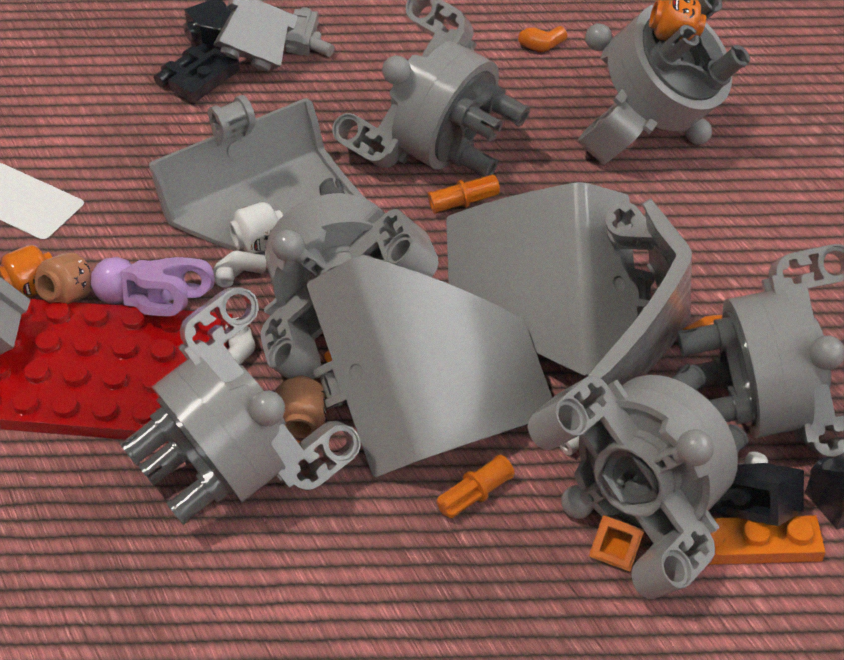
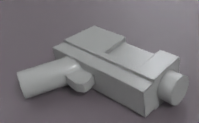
(305, 37)

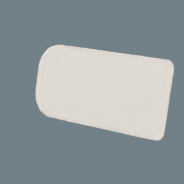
(34, 204)

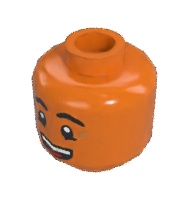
(670, 15)
(21, 267)

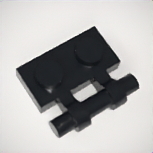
(197, 72)

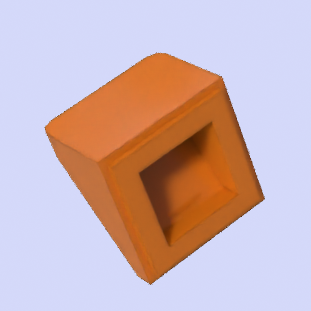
(617, 543)

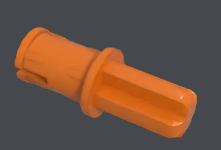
(463, 193)
(475, 486)

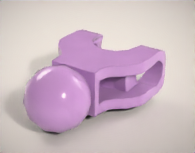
(151, 283)

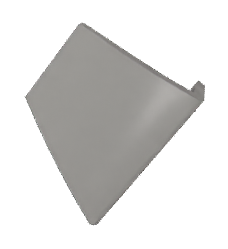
(242, 164)
(553, 267)
(670, 305)
(421, 362)

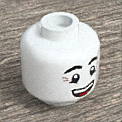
(253, 226)

